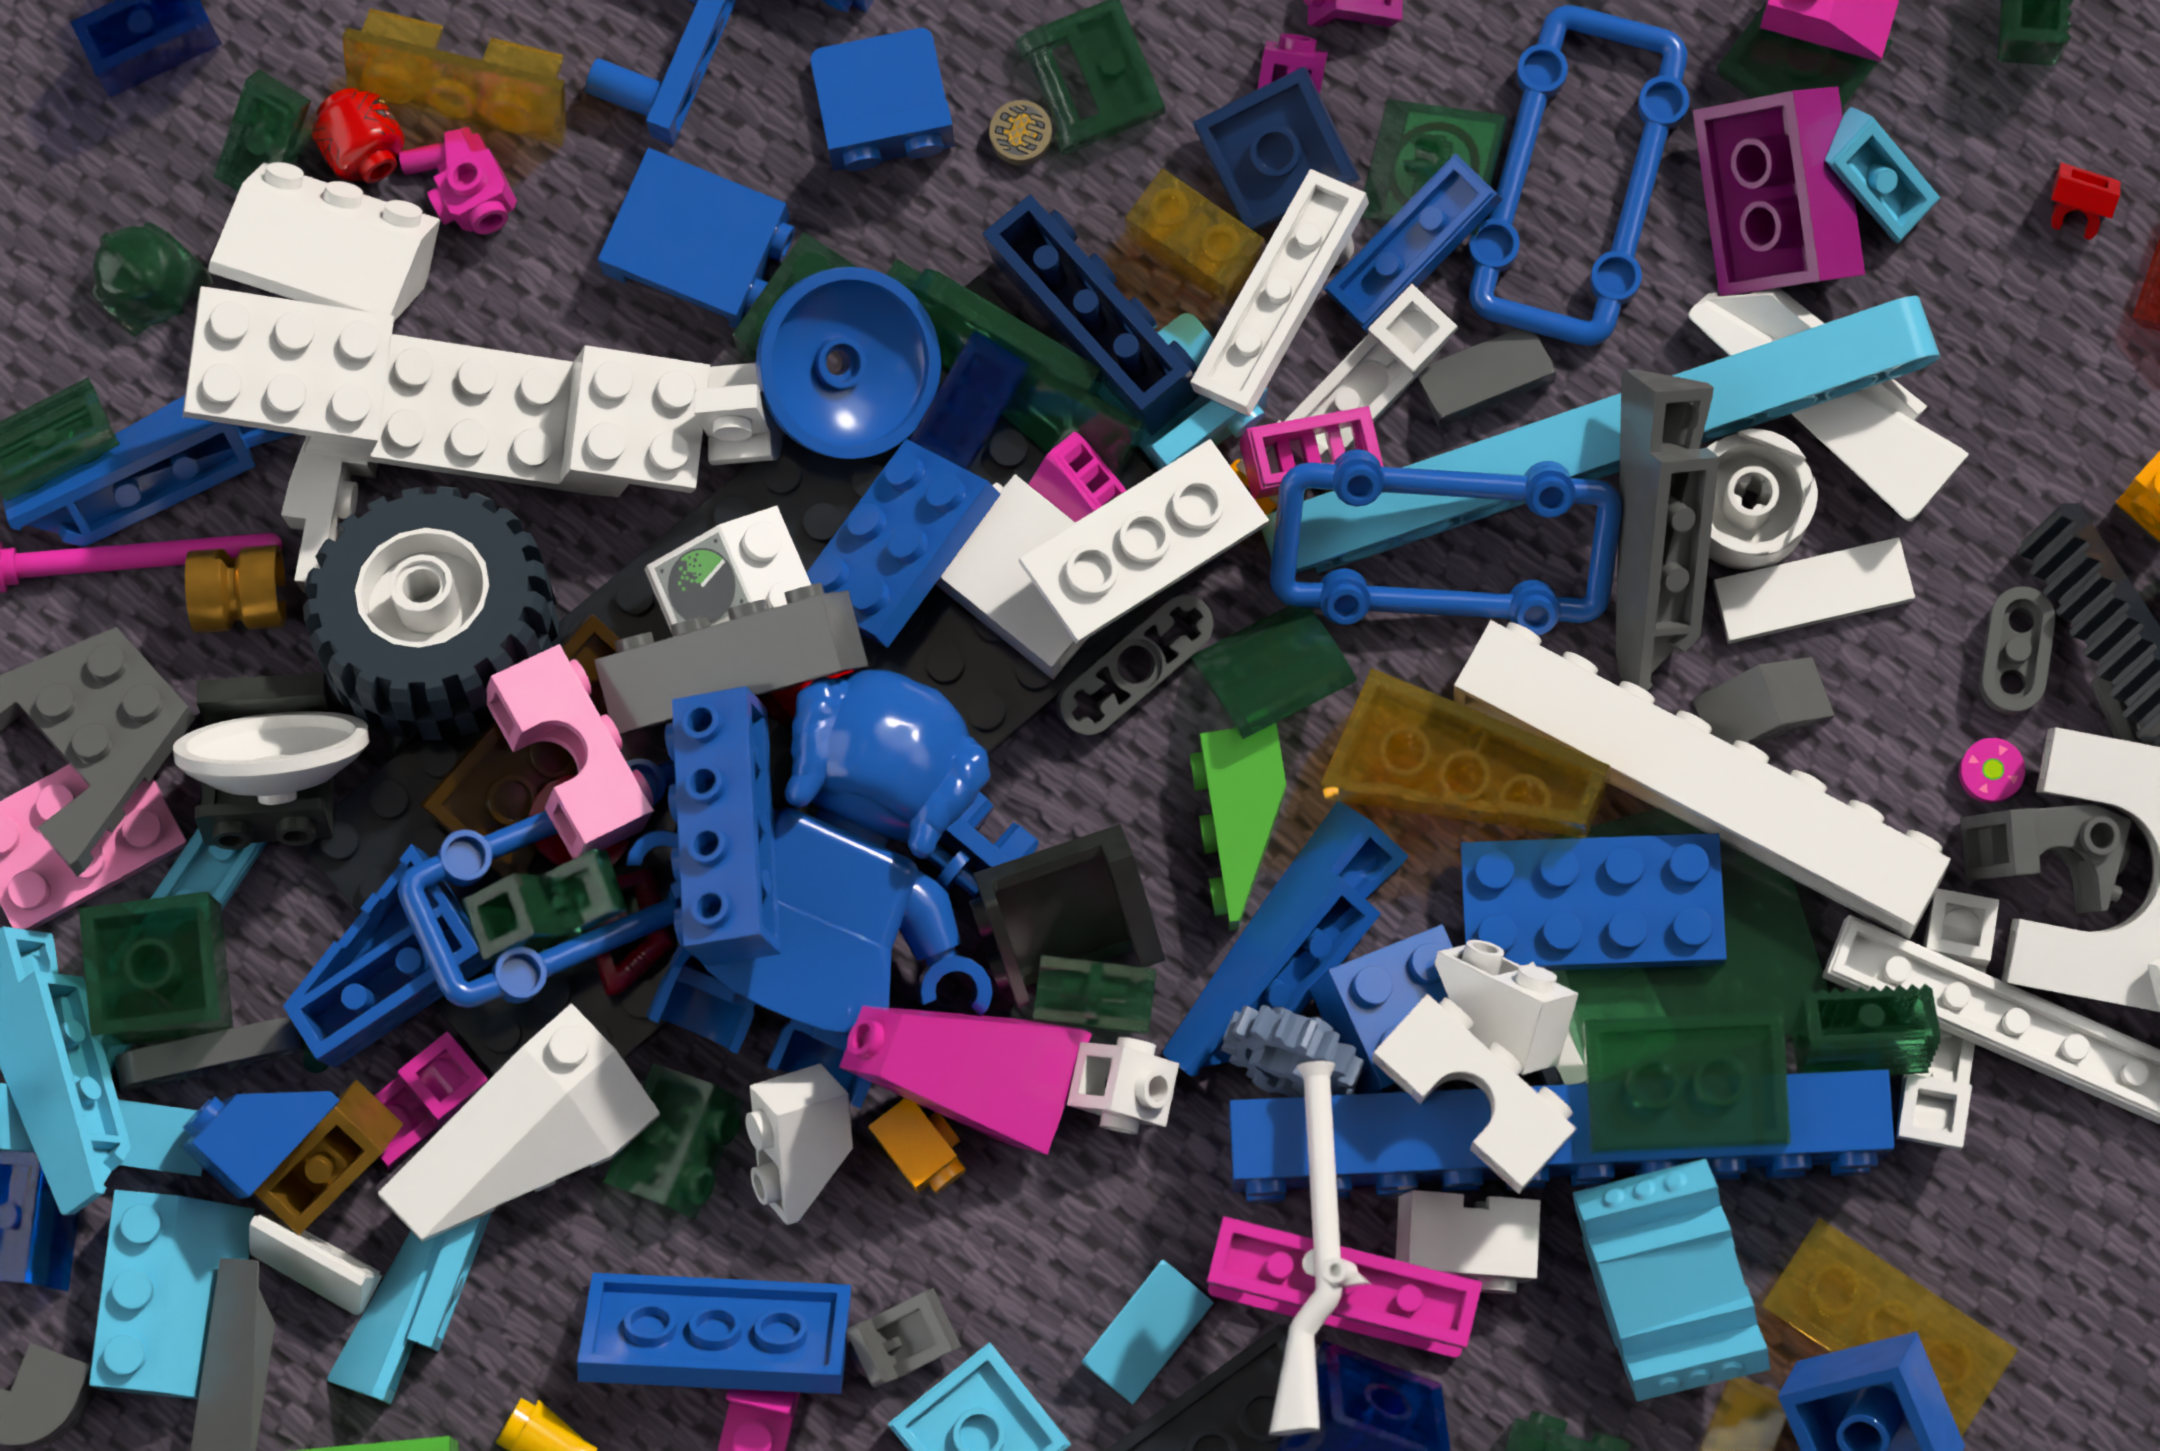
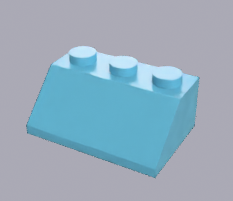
(162, 1290)

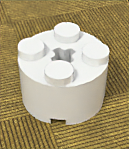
(1784, 504)

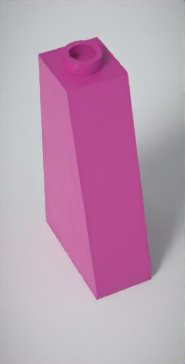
(979, 1071)

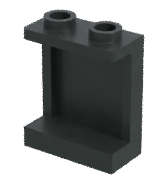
(239, 820)
(1065, 903)

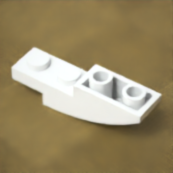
(319, 500)

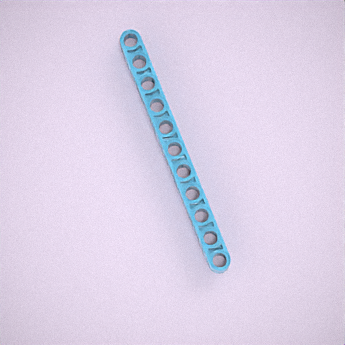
(1586, 440)

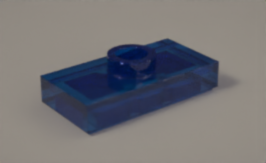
(970, 401)

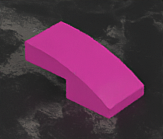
(428, 1094)

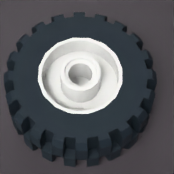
(427, 608)

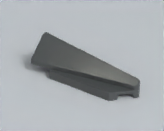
(1664, 519)
(234, 1362)

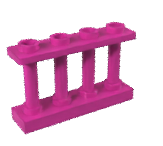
(1399, 1306)

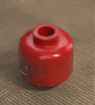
(358, 135)

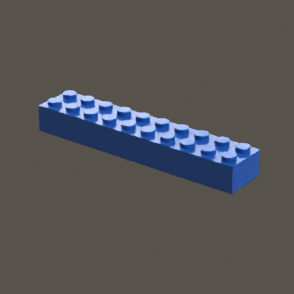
(1399, 1143)

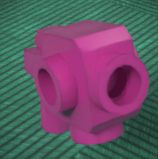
(469, 181)

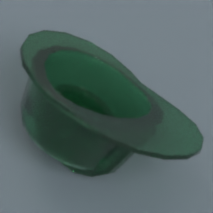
(145, 276)

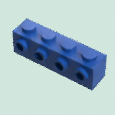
(723, 827)

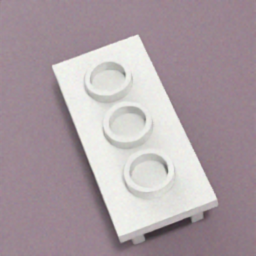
(1143, 541)

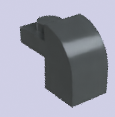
(44, 1399)

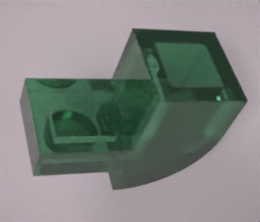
(546, 907)

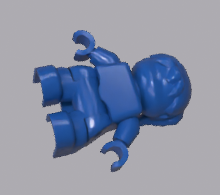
(879, 767)

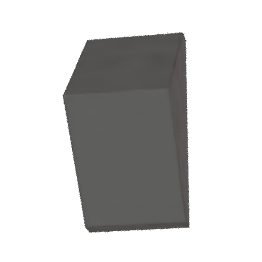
(1765, 702)

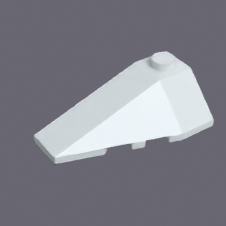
(541, 1117)

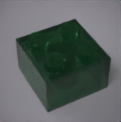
(156, 969)

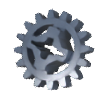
(1278, 1040)

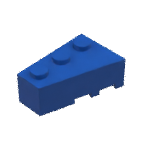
(378, 971)

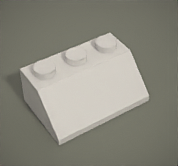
(325, 242)

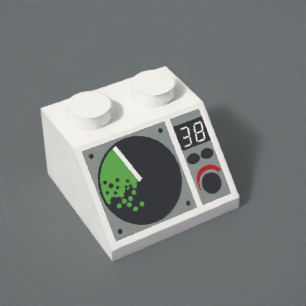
(727, 568)

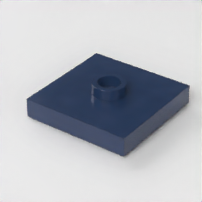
(1270, 144)

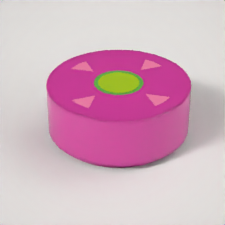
(1992, 770)

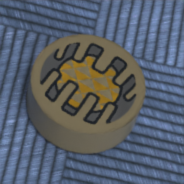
(1020, 132)

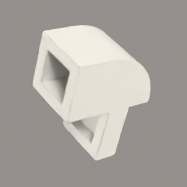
(736, 417)

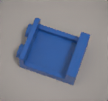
(696, 236)

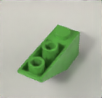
(1245, 796)

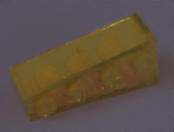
(1454, 762)

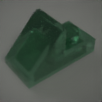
(263, 129)

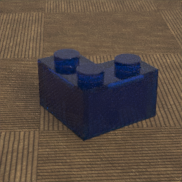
(143, 39)

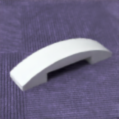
(1376, 369)
(1937, 1102)

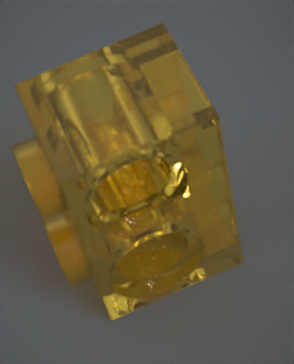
(1194, 237)

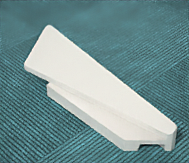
(1865, 429)

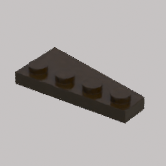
(497, 786)

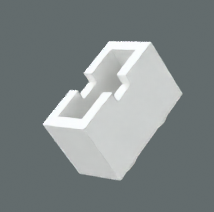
(1481, 1243)

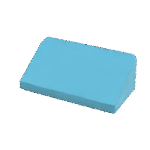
(1879, 174)
(1147, 1332)

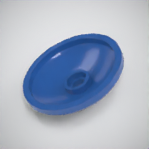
(886, 362)

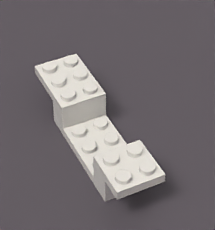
(444, 404)

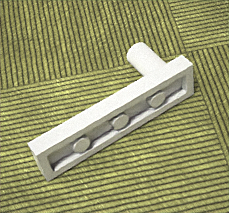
(1280, 292)

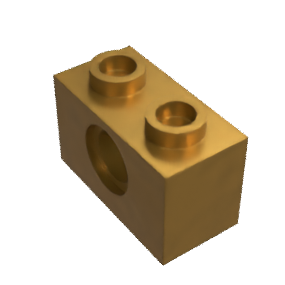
(329, 1158)

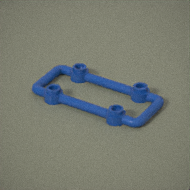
(1616, 273)
(1360, 481)
(518, 971)

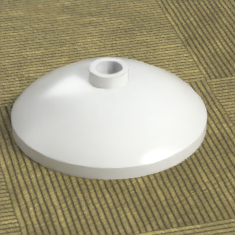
(272, 752)

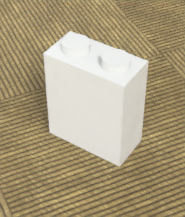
(995, 587)

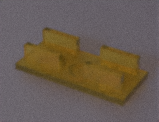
(506, 91)
(1854, 1298)

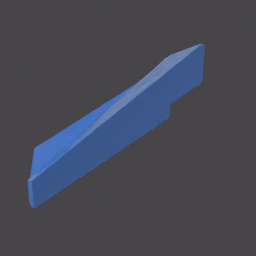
(152, 469)
(1295, 935)

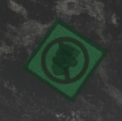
(1418, 142)

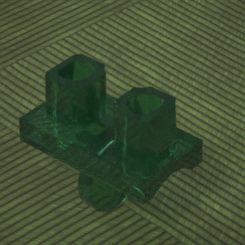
(1094, 995)

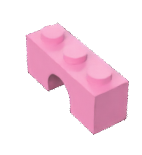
(551, 703)

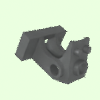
(2013, 840)

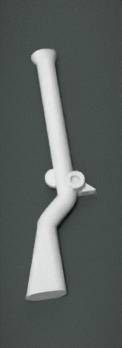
(1297, 1393)

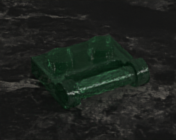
(1109, 66)

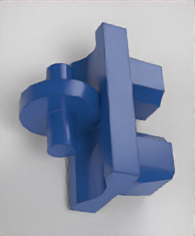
(975, 850)

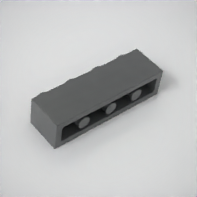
(755, 649)

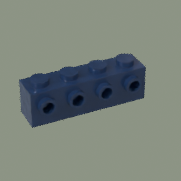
(1091, 314)

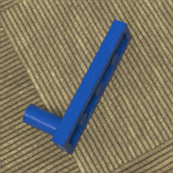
(666, 101)

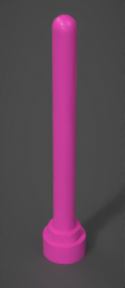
(117, 557)

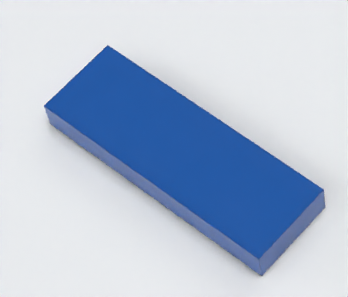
(1413, 242)

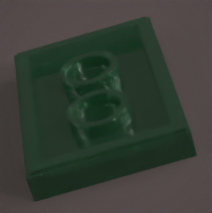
(1686, 1082)

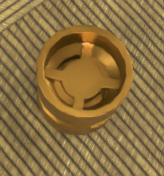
(234, 588)

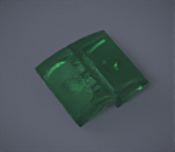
(1273, 669)

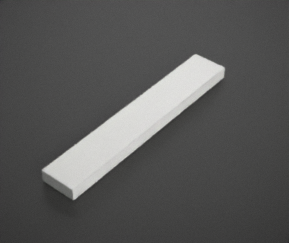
(2004, 1017)

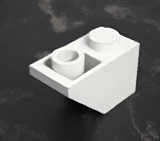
(1509, 1002)
(799, 1138)

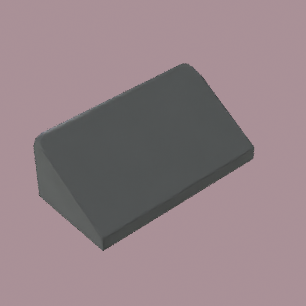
(1485, 375)

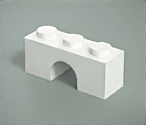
(1437, 1048)

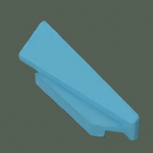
(57, 1071)
(407, 1309)

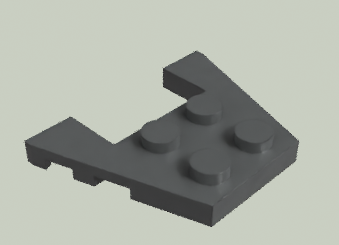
(107, 720)

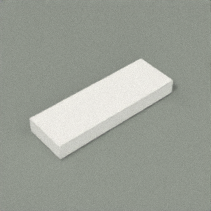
(1813, 590)

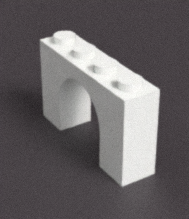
(2111, 961)

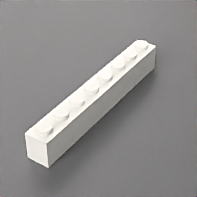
(1705, 780)

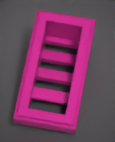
(1279, 435)
(1076, 478)

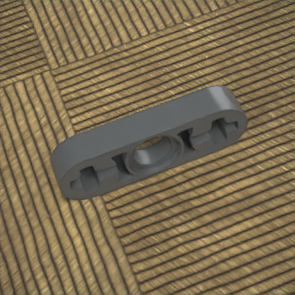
(1160, 622)
(188, 1056)

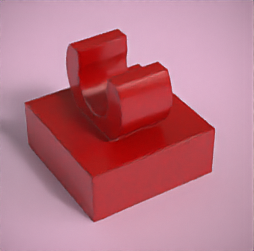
(2083, 192)

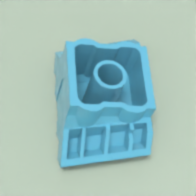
(1670, 1280)

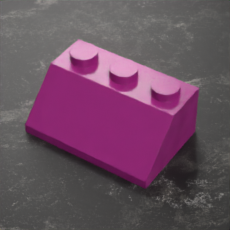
(1771, 196)

